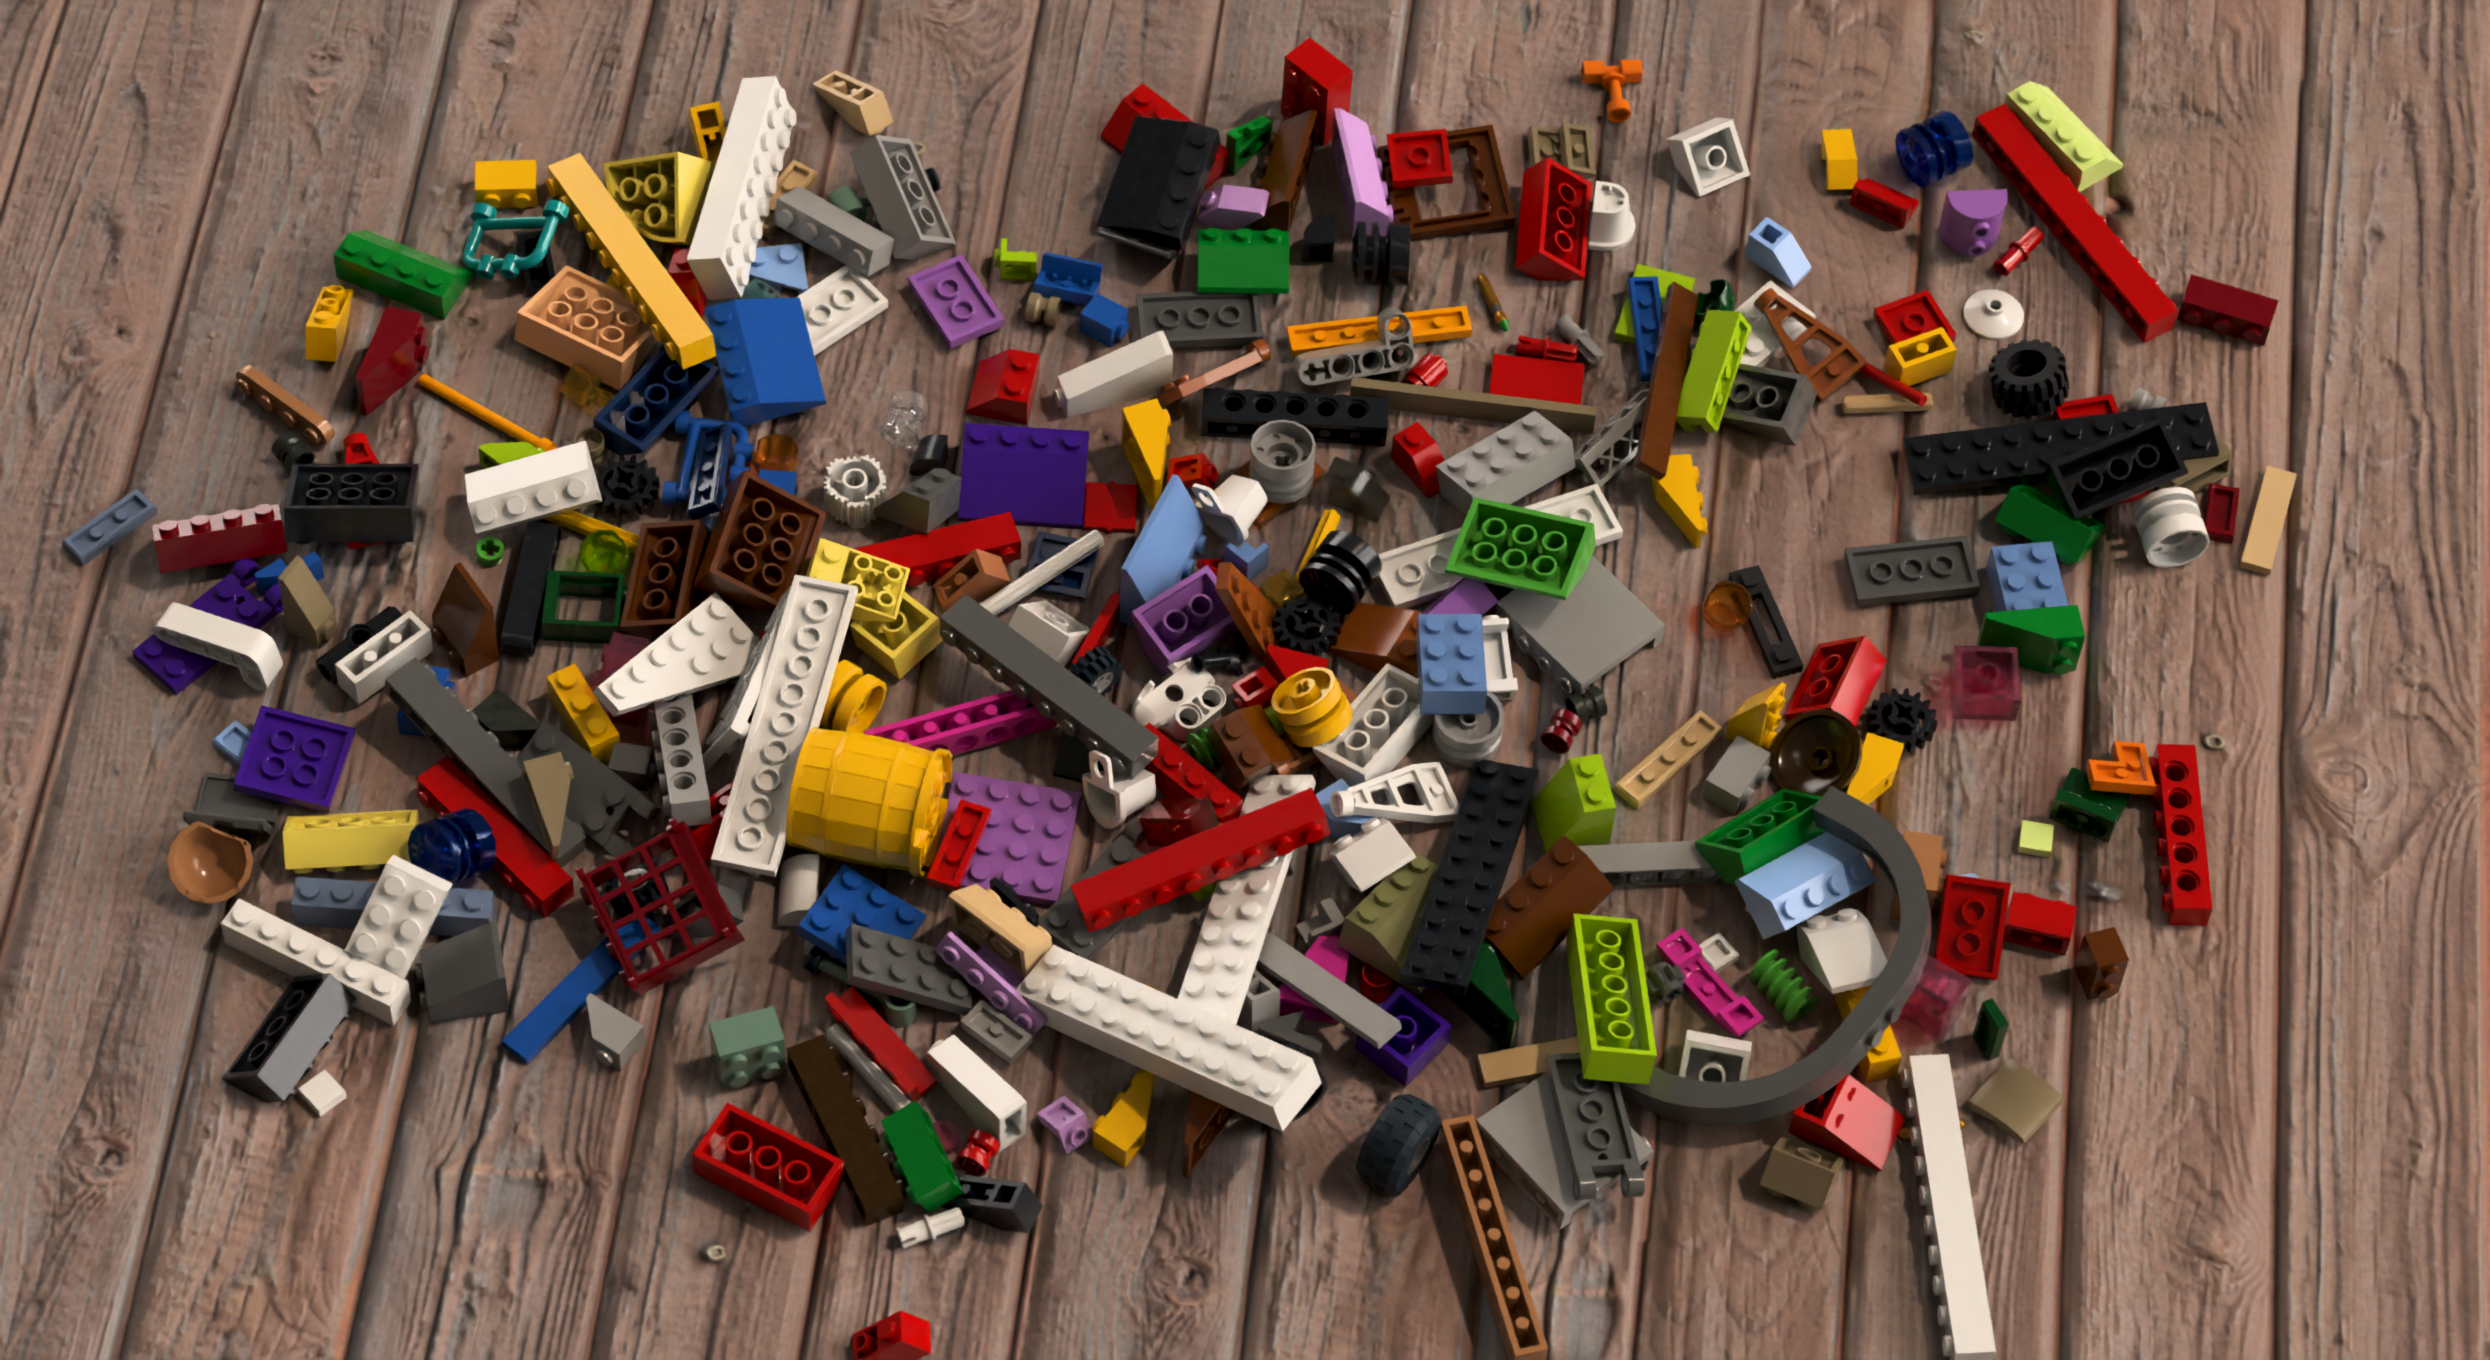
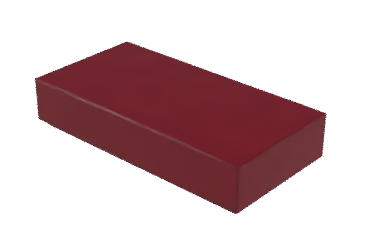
(2221, 512)

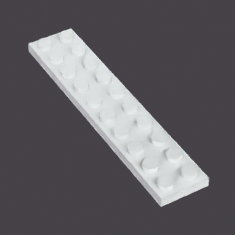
(786, 710)
(1239, 917)

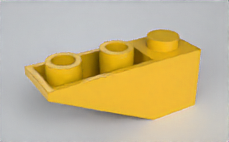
(328, 324)
(1680, 497)
(1759, 717)
(1876, 768)
(1125, 1127)

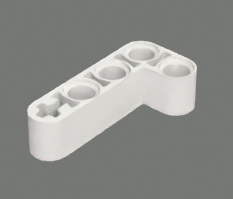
(222, 640)

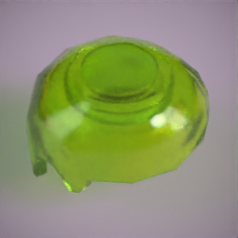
(604, 552)

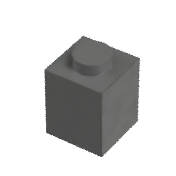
(634, 764)

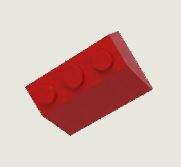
(1838, 678)

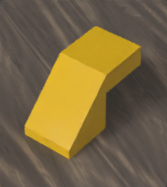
(1840, 158)

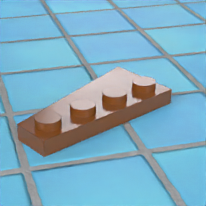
(1247, 607)

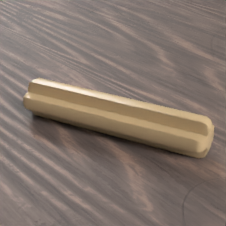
(1882, 403)

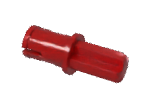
(2018, 251)
(1546, 349)

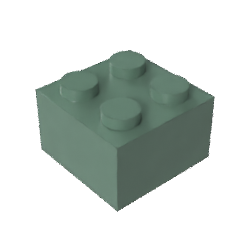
(747, 1047)

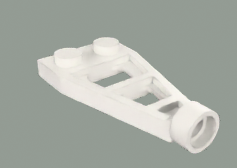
(1429, 782)

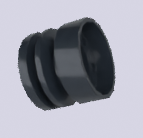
(1381, 253)
(1340, 571)

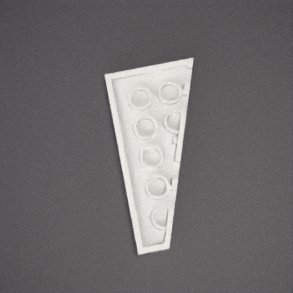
(745, 693)

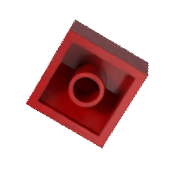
(1005, 386)

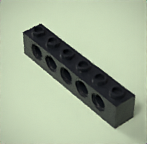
(1347, 421)

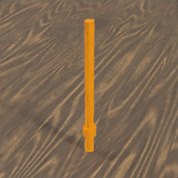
(484, 413)

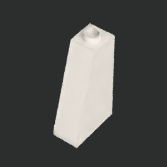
(1117, 377)
(978, 1090)

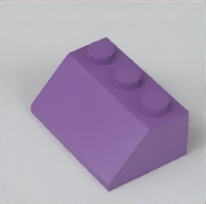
(1183, 620)

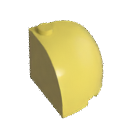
(661, 193)

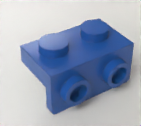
(1068, 278)

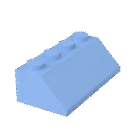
(1803, 883)

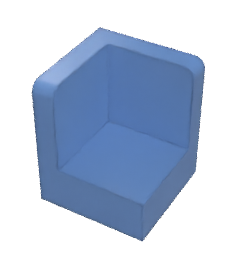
(1247, 559)

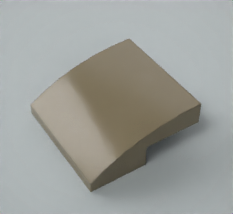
(1568, 146)
(2016, 1100)

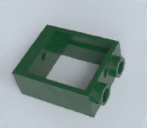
(582, 584)

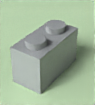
(1737, 775)

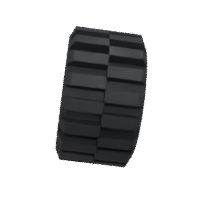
(2029, 378)

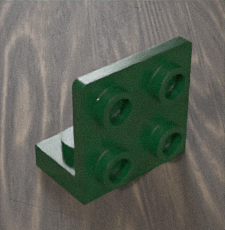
(2087, 809)

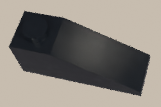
(997, 1203)

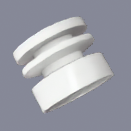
(2171, 527)

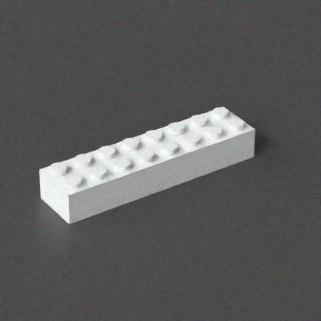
(741, 188)

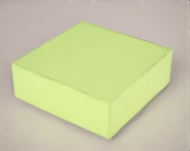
(2035, 838)

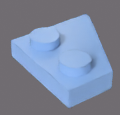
(780, 267)

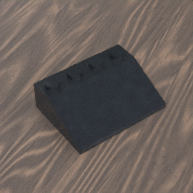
(1160, 180)
(351, 503)

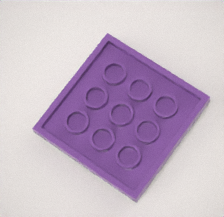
(1025, 837)

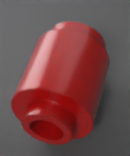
(1427, 371)

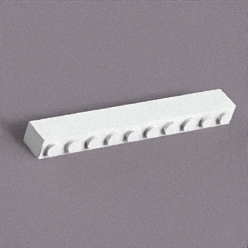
(1949, 1209)

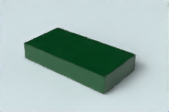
(1990, 1029)

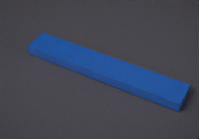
(570, 996)

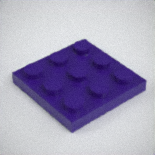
(294, 759)

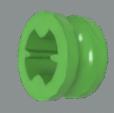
(481, 549)

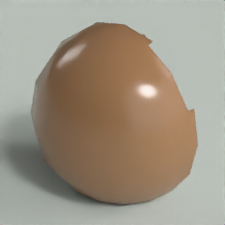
(209, 863)

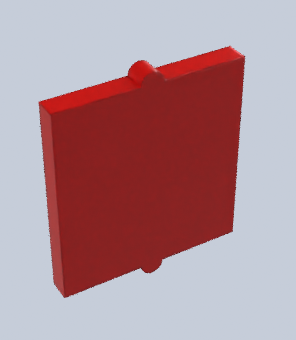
(1110, 507)

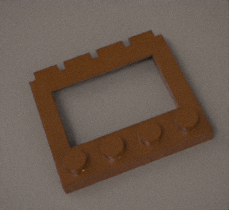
(1488, 180)

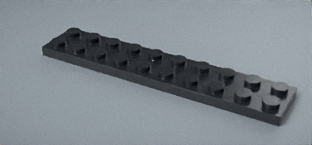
(2025, 450)
(1470, 877)

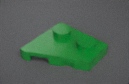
(1247, 141)

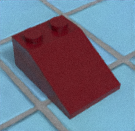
(391, 357)

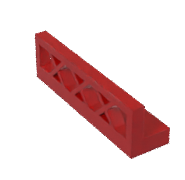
(881, 1043)

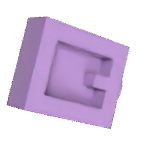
(1067, 1123)

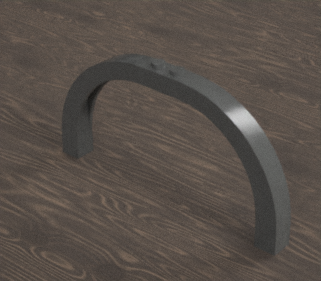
(1863, 1028)

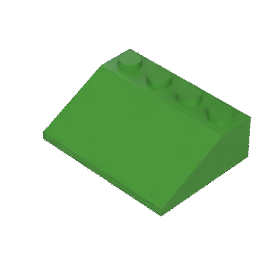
(1522, 549)

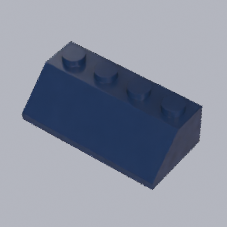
(651, 402)

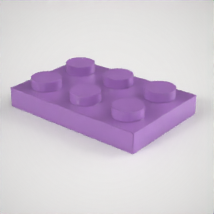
(956, 301)

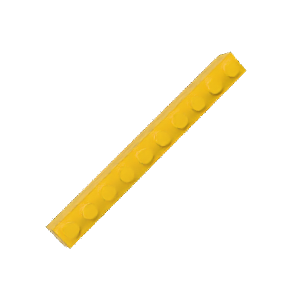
(631, 262)

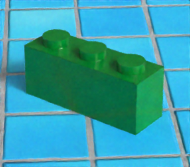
(920, 1157)

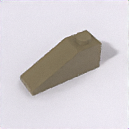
(305, 605)
(548, 788)

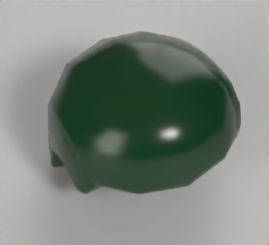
(1719, 298)

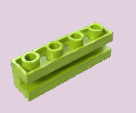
(1712, 370)

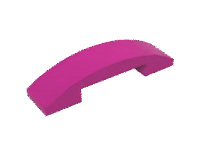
(1706, 987)

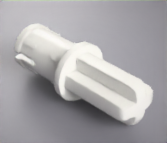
(930, 1227)

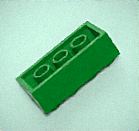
(400, 272)
(1760, 834)

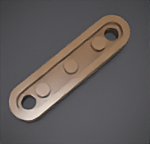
(283, 403)

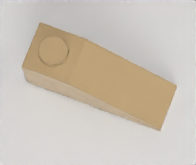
(856, 102)

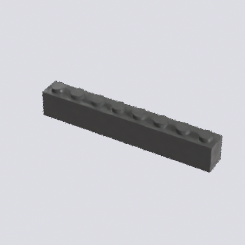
(1048, 686)
(473, 750)

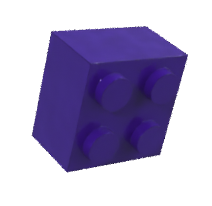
(1415, 1045)

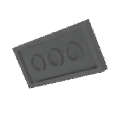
(1200, 318)
(1911, 571)
(904, 970)

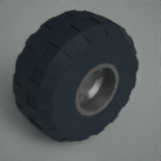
(1398, 1144)

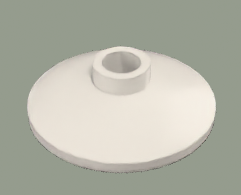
(1989, 323)

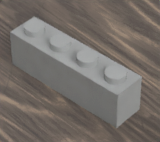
(833, 231)

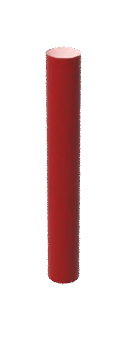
(1894, 385)

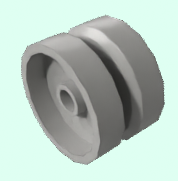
(1469, 737)

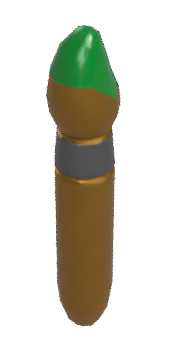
(1492, 301)

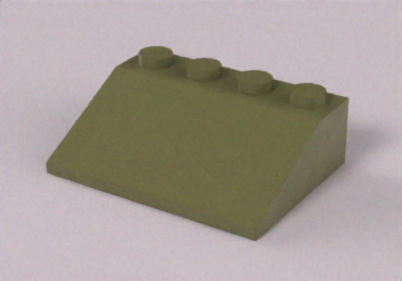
(1387, 919)

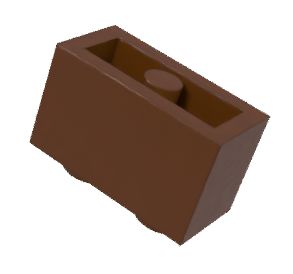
(2101, 964)

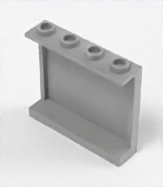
(1586, 632)
(1530, 1149)

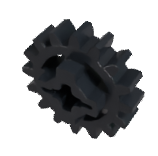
(626, 486)
(1306, 625)
(1903, 719)

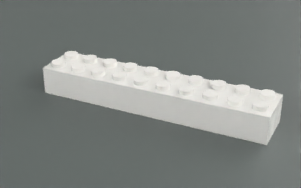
(1171, 1038)

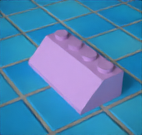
(1359, 173)

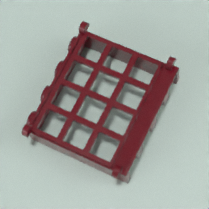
(701, 882)

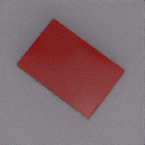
(1537, 378)
(1972, 925)

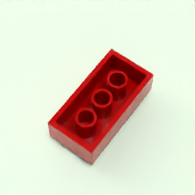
(768, 1166)

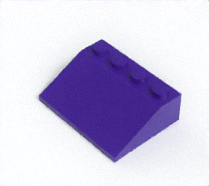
(1024, 471)

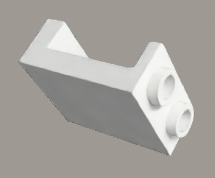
(1497, 658)

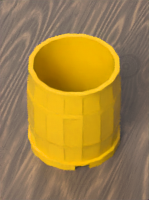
(868, 800)

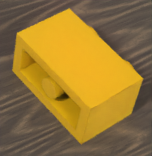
(507, 183)
(1921, 357)

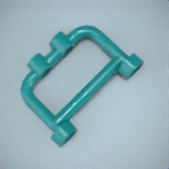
(509, 267)

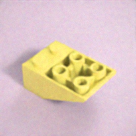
(877, 580)

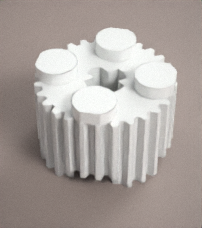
(854, 490)

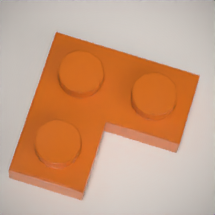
(2127, 772)

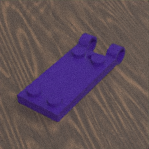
(181, 667)

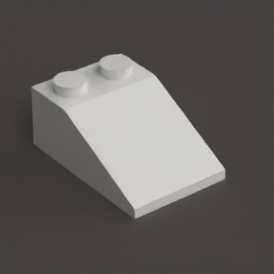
(1841, 950)

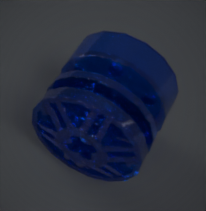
(1934, 148)
(453, 845)

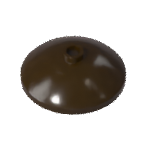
(1809, 741)

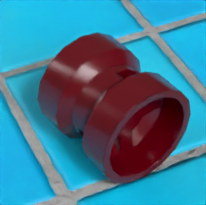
(1561, 731)

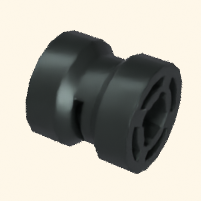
(290, 450)
(1588, 704)

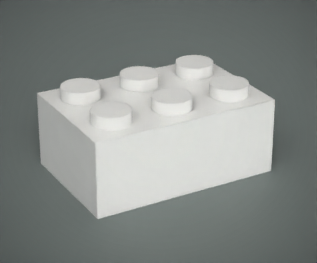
(398, 916)

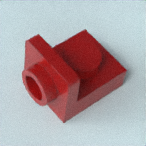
(1193, 470)

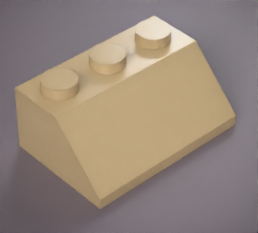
(1005, 930)

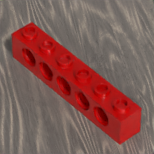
(2182, 906)

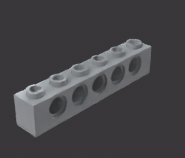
(680, 760)

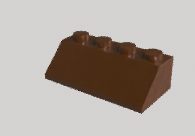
(1286, 170)
(664, 577)
(1541, 904)

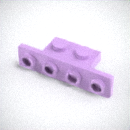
(993, 979)

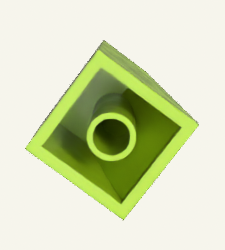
(1576, 804)

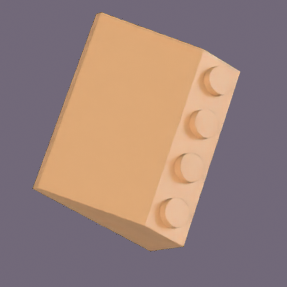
(586, 325)

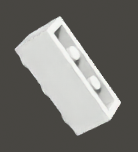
(369, 665)

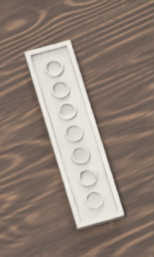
(1417, 570)

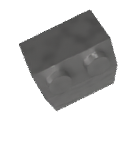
(1769, 403)

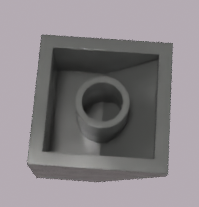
(924, 501)

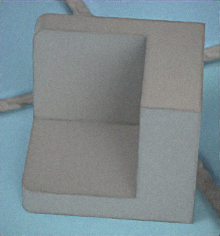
(1326, 923)

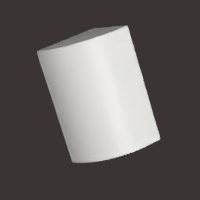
(798, 888)

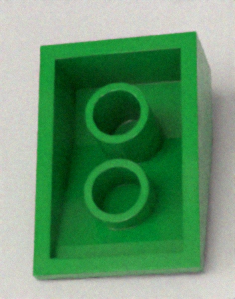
(2045, 637)

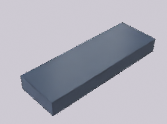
(109, 527)

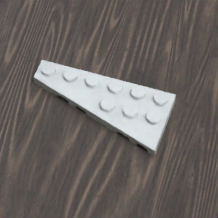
(689, 657)

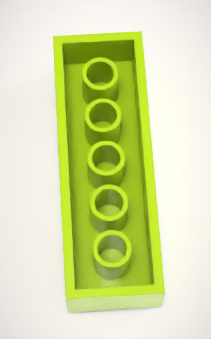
(1610, 999)

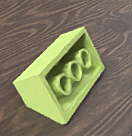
(2062, 135)

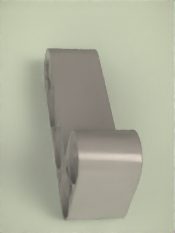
(1354, 353)

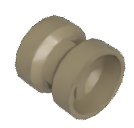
(1043, 309)
(595, 443)

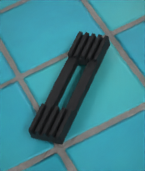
(1780, 657)

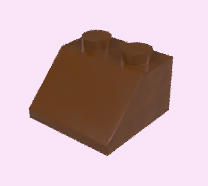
(1248, 744)

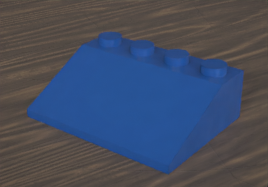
(765, 358)

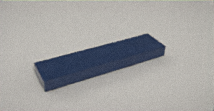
(710, 471)

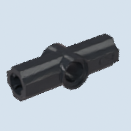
(355, 635)

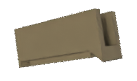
(2204, 471)

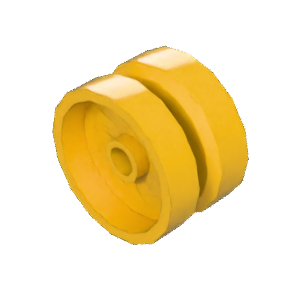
(853, 699)
(1312, 707)

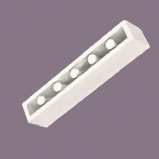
(305, 954)

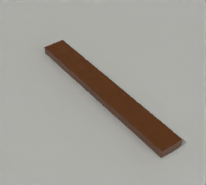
(1666, 381)

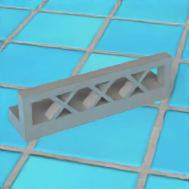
(1604, 438)

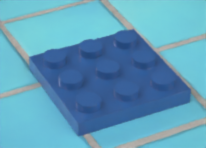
(856, 901)

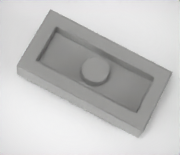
(996, 1031)

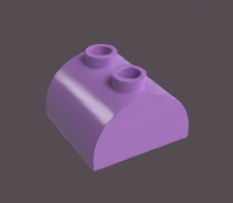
(1972, 220)

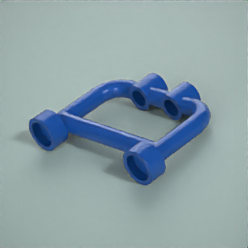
(691, 427)

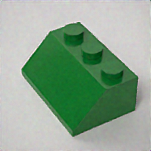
(1243, 261)
(2045, 520)

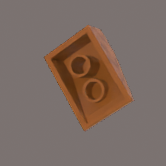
(1378, 637)

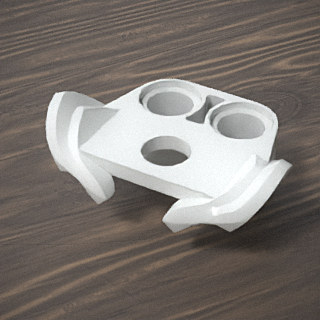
(1155, 708)

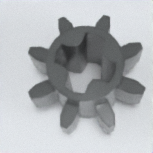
(1665, 982)

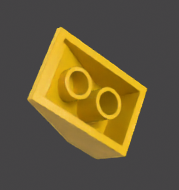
(1145, 445)

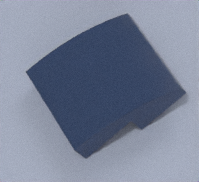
(1073, 581)

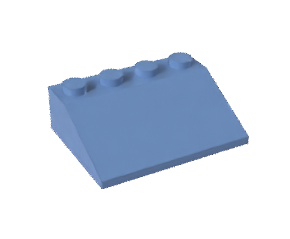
(1163, 550)

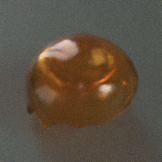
(776, 453)
(1727, 606)

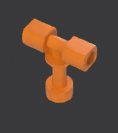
(1613, 79)

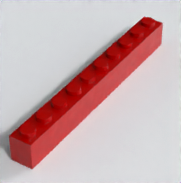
(2075, 223)

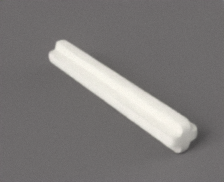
(867, 1067)

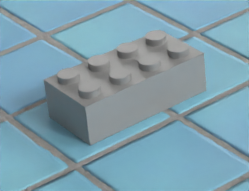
(1507, 463)

